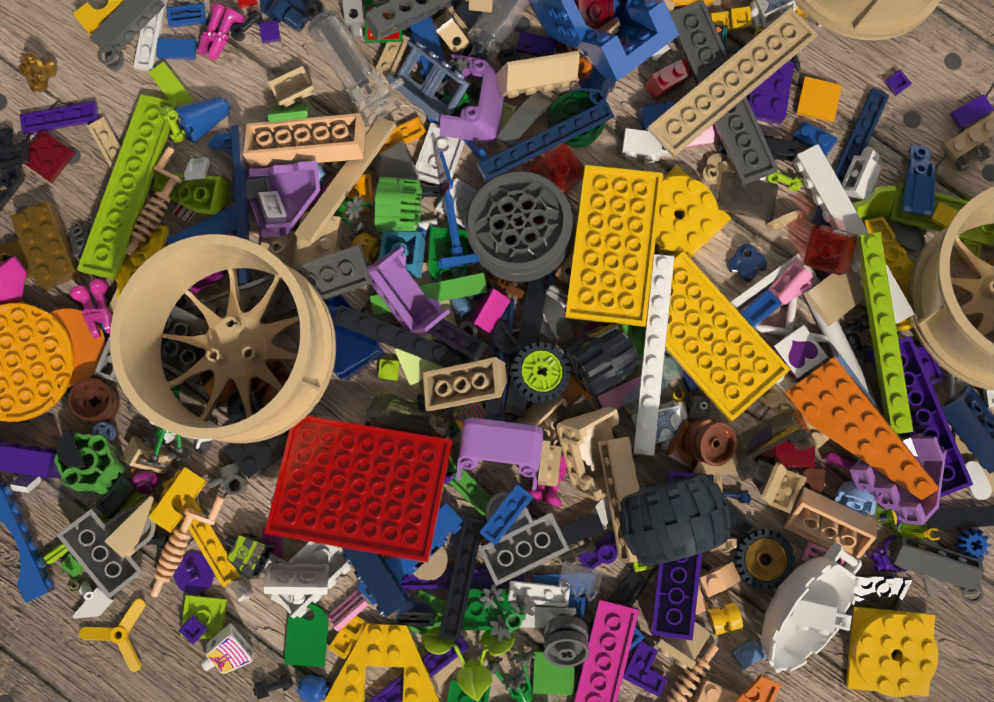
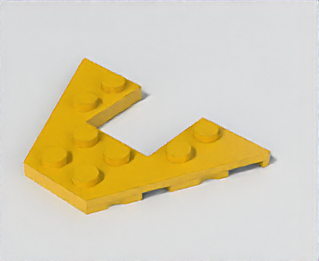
(384, 647)

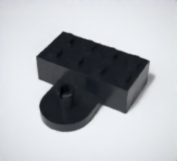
(255, 456)

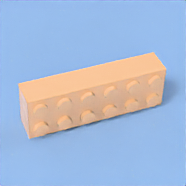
(304, 140)

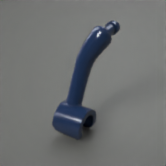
(743, 497)

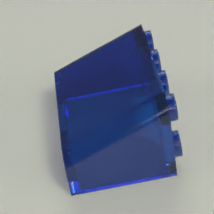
(353, 350)

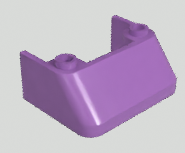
(476, 122)
(403, 295)
(500, 443)

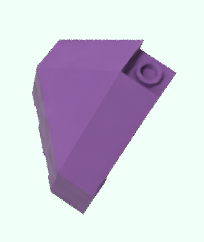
(297, 188)
(893, 496)

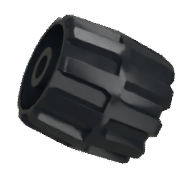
(602, 358)

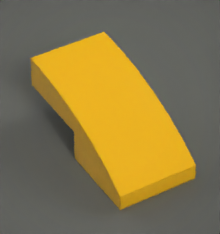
(735, 18)
(347, 637)

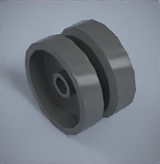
(566, 641)

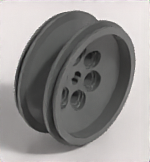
(523, 259)

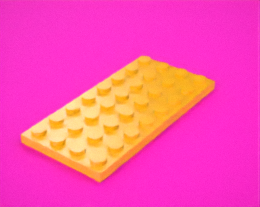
(614, 245)
(717, 343)

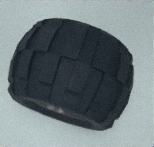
(675, 519)

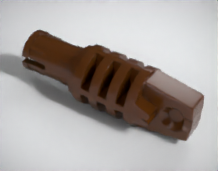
(503, 286)

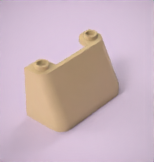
(581, 450)

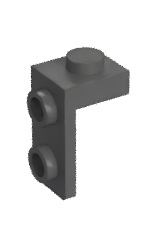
(78, 239)

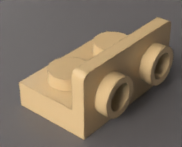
(549, 464)

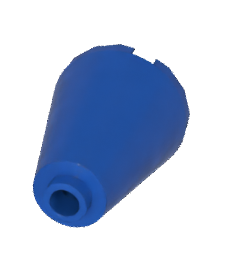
(202, 116)

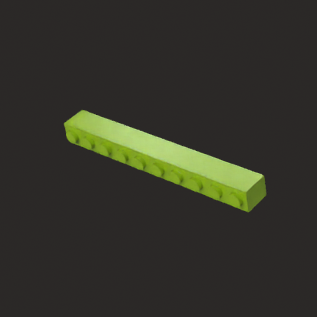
(884, 332)

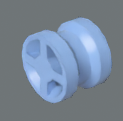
(101, 429)

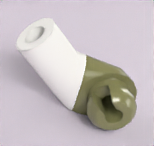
(81, 587)

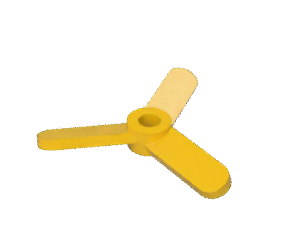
(124, 627)

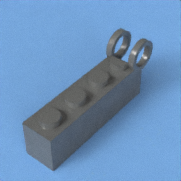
(122, 28)
(941, 564)

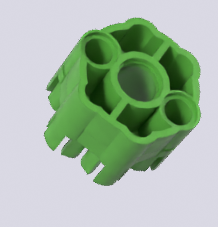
(394, 203)
(100, 474)

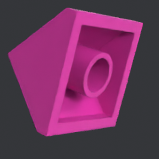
(489, 310)

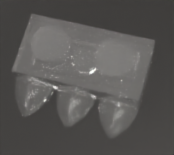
(580, 579)

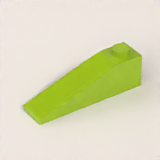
(200, 195)

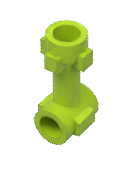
(171, 115)
(794, 183)

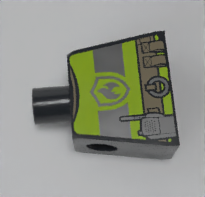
(248, 553)

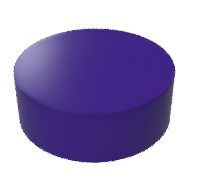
(607, 553)

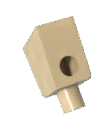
(449, 29)

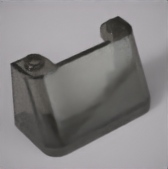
(407, 415)
(768, 434)

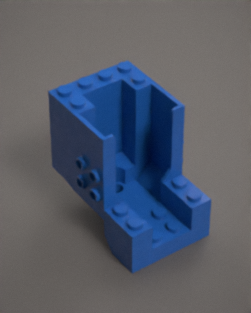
(643, 32)

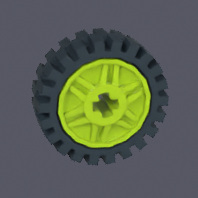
(542, 358)

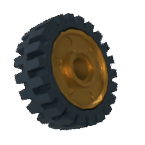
(779, 562)

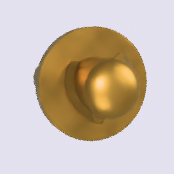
(37, 71)

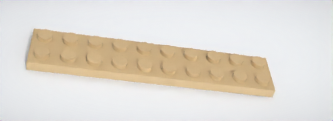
(732, 82)

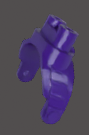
(880, 557)

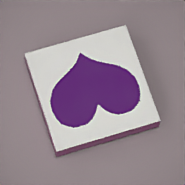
(799, 352)

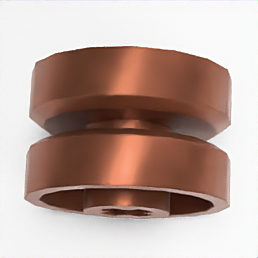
(710, 441)

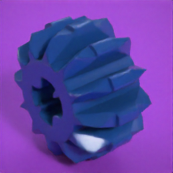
(978, 540)

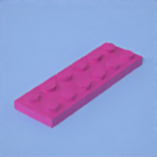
(608, 652)

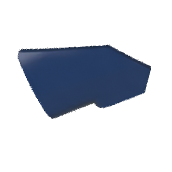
(288, 11)
(597, 85)

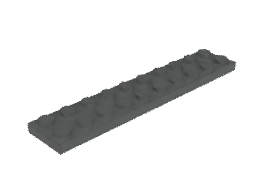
(738, 127)
(329, 275)

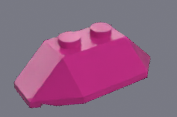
(12, 281)

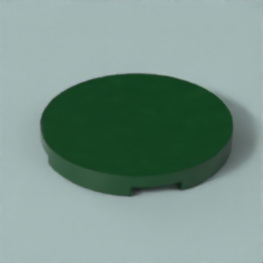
(568, 106)

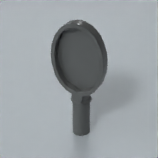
(909, 237)

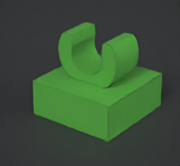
(72, 566)

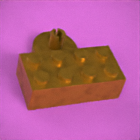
(42, 246)

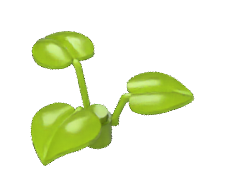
(473, 678)

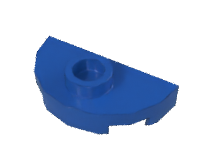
(222, 142)

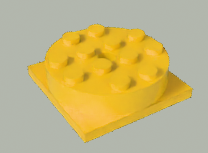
(700, 215)
(874, 638)

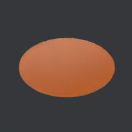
(86, 347)

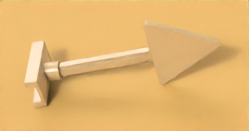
(717, 471)

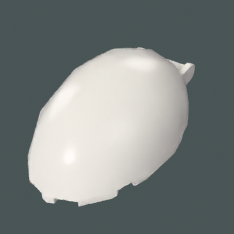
(817, 581)

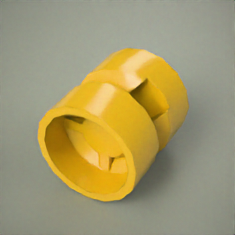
(725, 618)

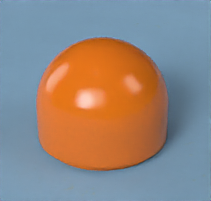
(587, 66)

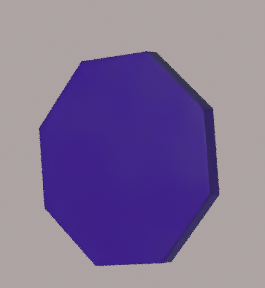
(194, 573)

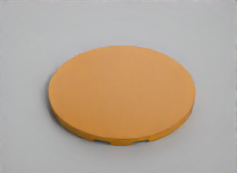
(34, 361)

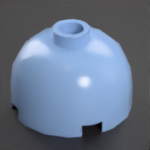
(855, 499)

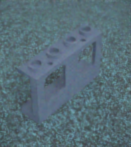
(424, 95)

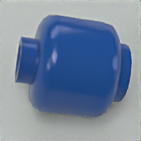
(312, 688)

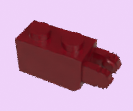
(668, 79)
(790, 456)

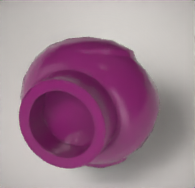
(144, 480)

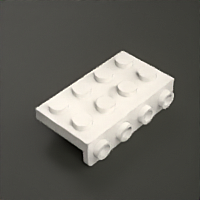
(315, 554)

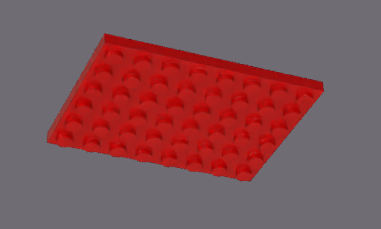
(360, 488)

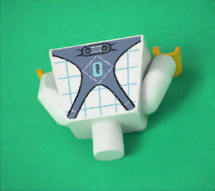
(767, 11)
(669, 418)

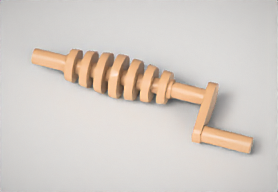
(163, 196)
(175, 547)
(692, 676)

